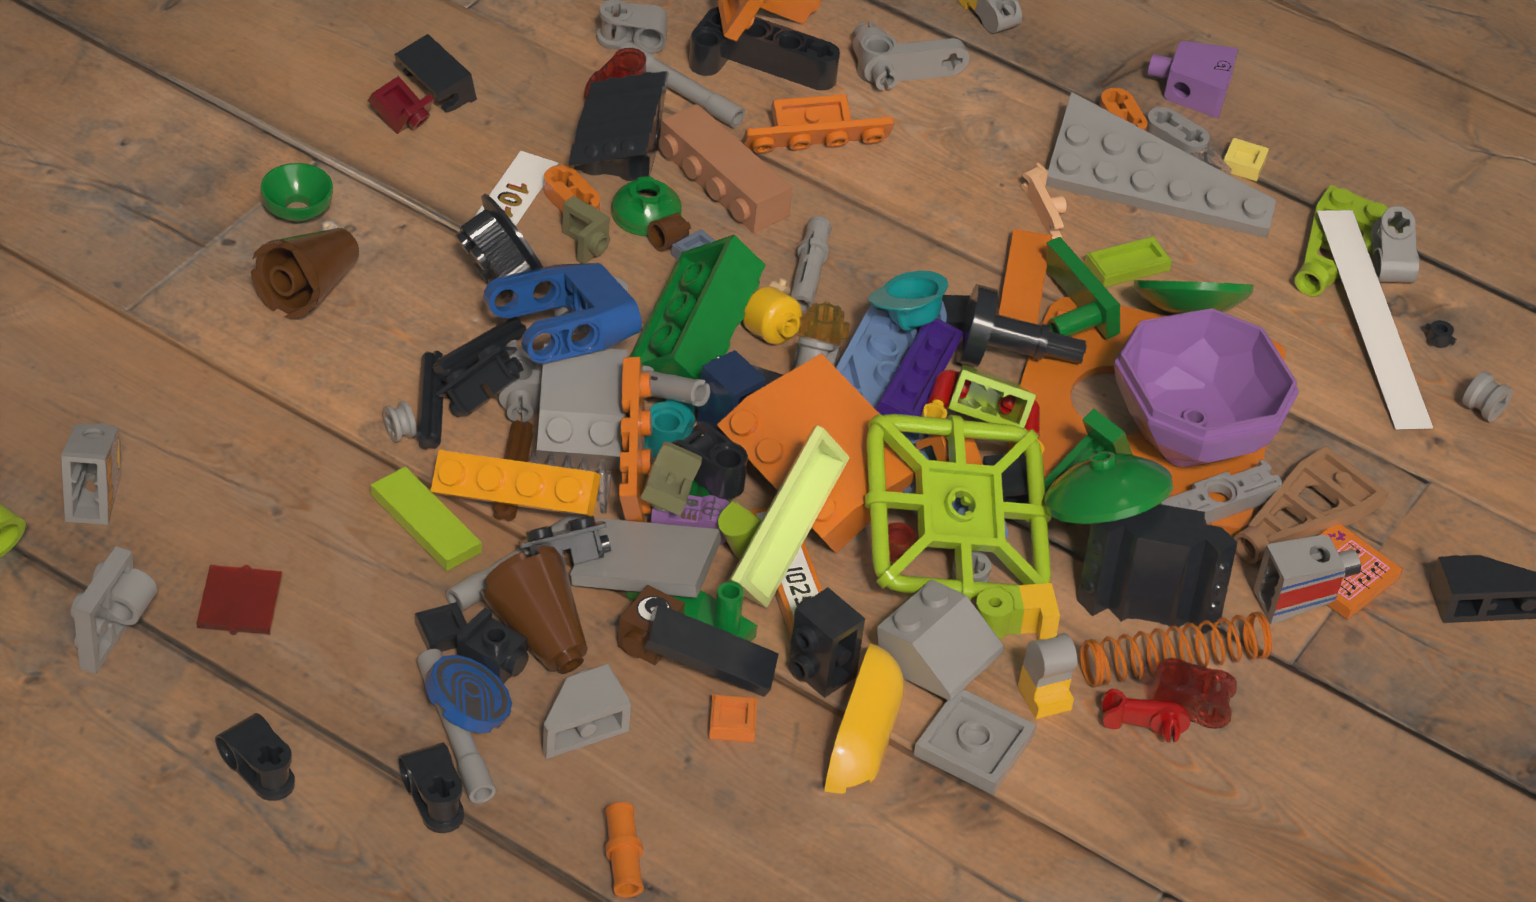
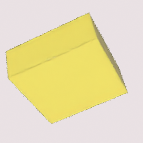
(1246, 159)

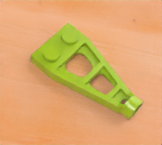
(1325, 269)

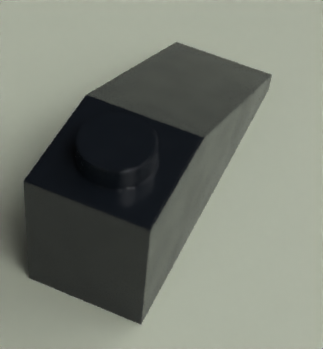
(1482, 589)

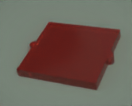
(239, 599)

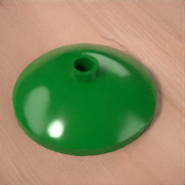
(1192, 296)
(1108, 488)

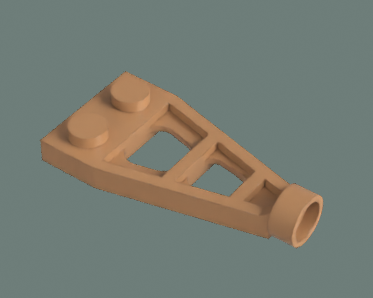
(1331, 476)

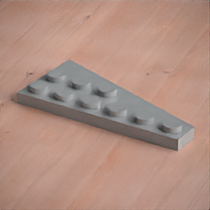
(1129, 166)

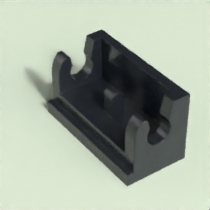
(438, 72)

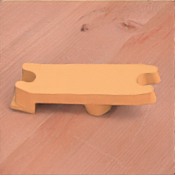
(1047, 207)

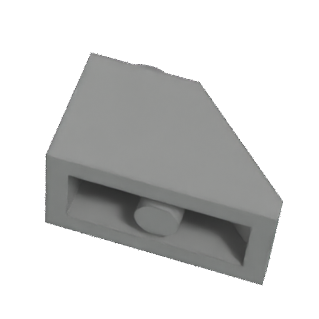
(586, 711)

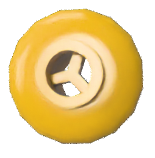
(772, 315)

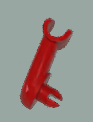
(1161, 716)

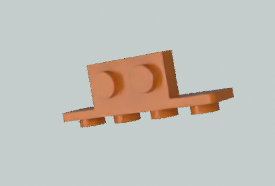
(815, 121)

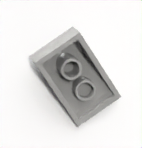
(582, 409)

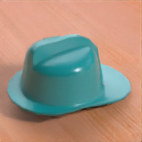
(911, 298)

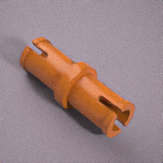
(624, 850)

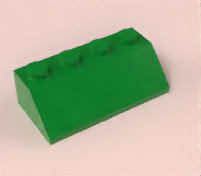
(699, 307)

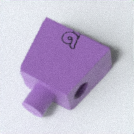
(1196, 75)

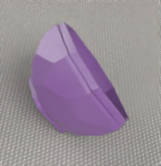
(1204, 386)

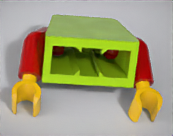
(983, 398)

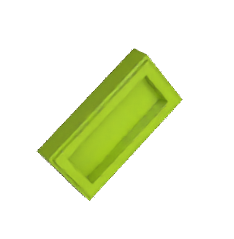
(1128, 261)

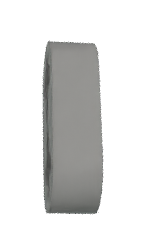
(1177, 130)

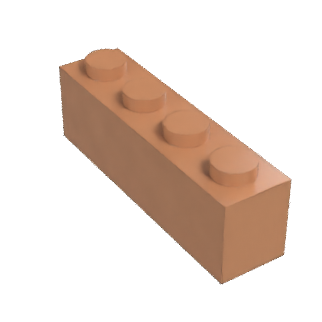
(725, 168)

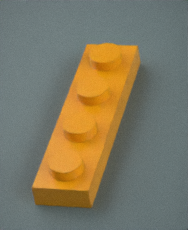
(515, 483)

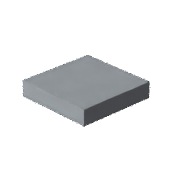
(975, 740)

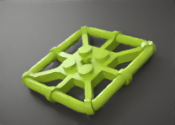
(936, 490)

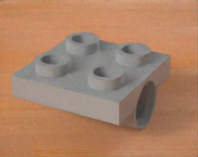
(108, 605)

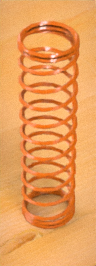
(1248, 636)

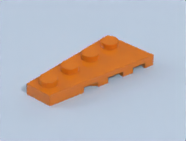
(635, 459)

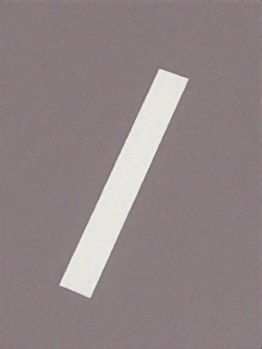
(1375, 320)

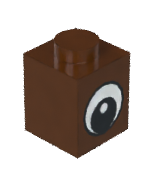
(636, 619)

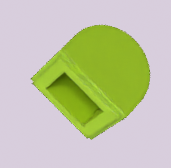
(738, 527)

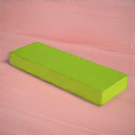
(426, 518)

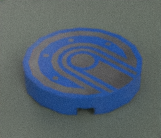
(468, 693)

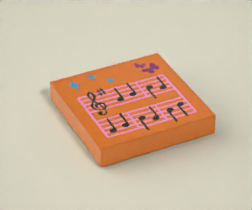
(1375, 575)

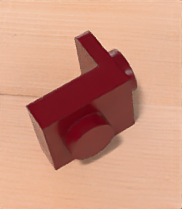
(400, 105)

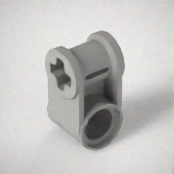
(635, 23)
(1395, 253)
(810, 348)

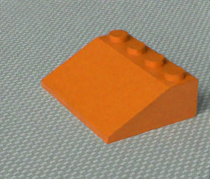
(778, 421)

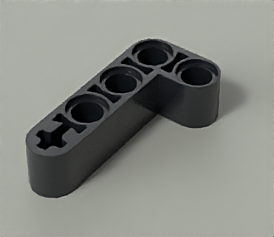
(767, 49)

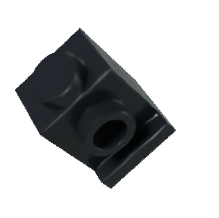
(493, 645)

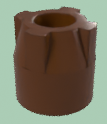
(668, 231)

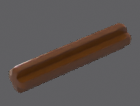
(518, 450)

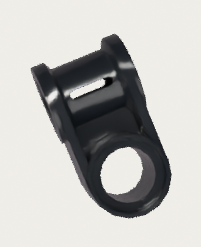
(722, 461)
(258, 757)
(434, 787)

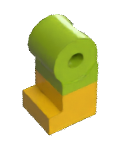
(1020, 610)

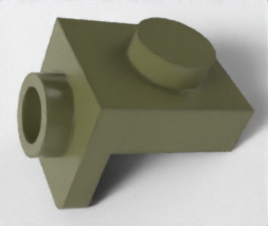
(586, 227)
(671, 478)

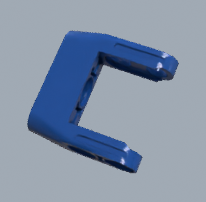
(590, 295)

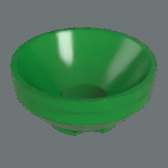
(294, 184)
(635, 212)

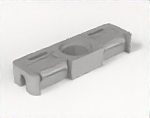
(1243, 489)

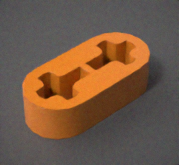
(1124, 106)
(556, 189)

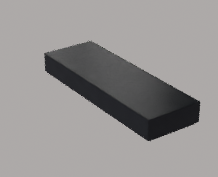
(711, 650)

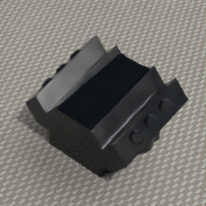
(620, 126)
(1158, 568)

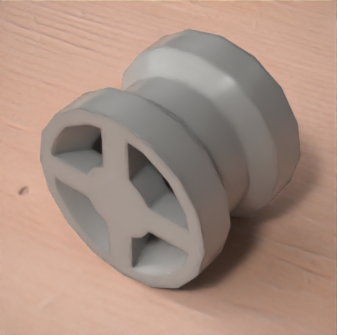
(1487, 396)

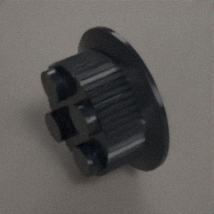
(497, 245)

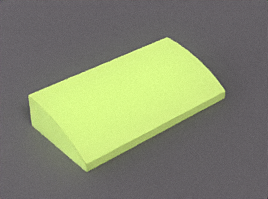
(790, 517)

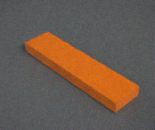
(1025, 276)

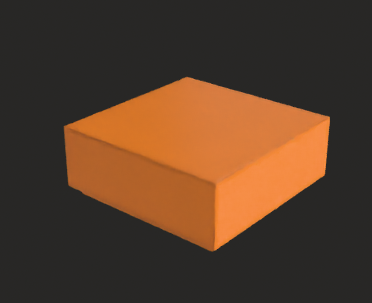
(733, 718)

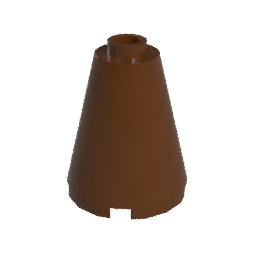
(302, 269)
(539, 604)

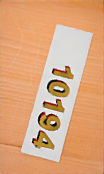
(520, 185)

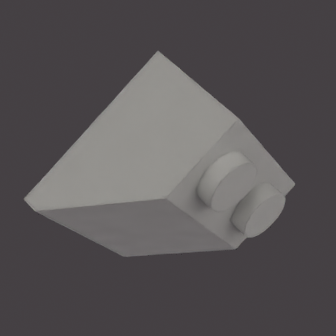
(939, 640)

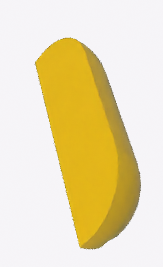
(866, 722)

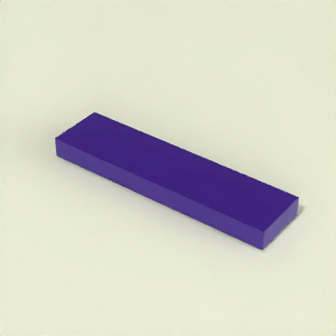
(921, 365)

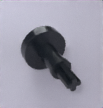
(986, 328)

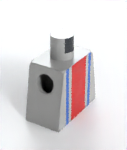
(1302, 576)

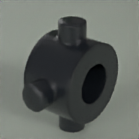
(1440, 334)

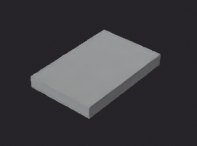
(651, 554)

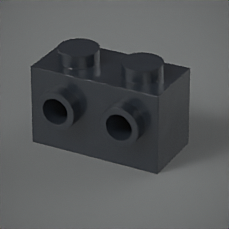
(825, 642)

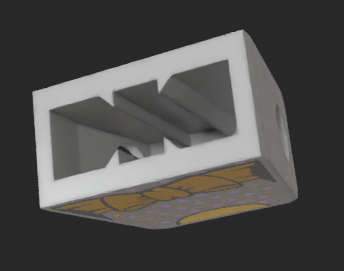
(90, 455)

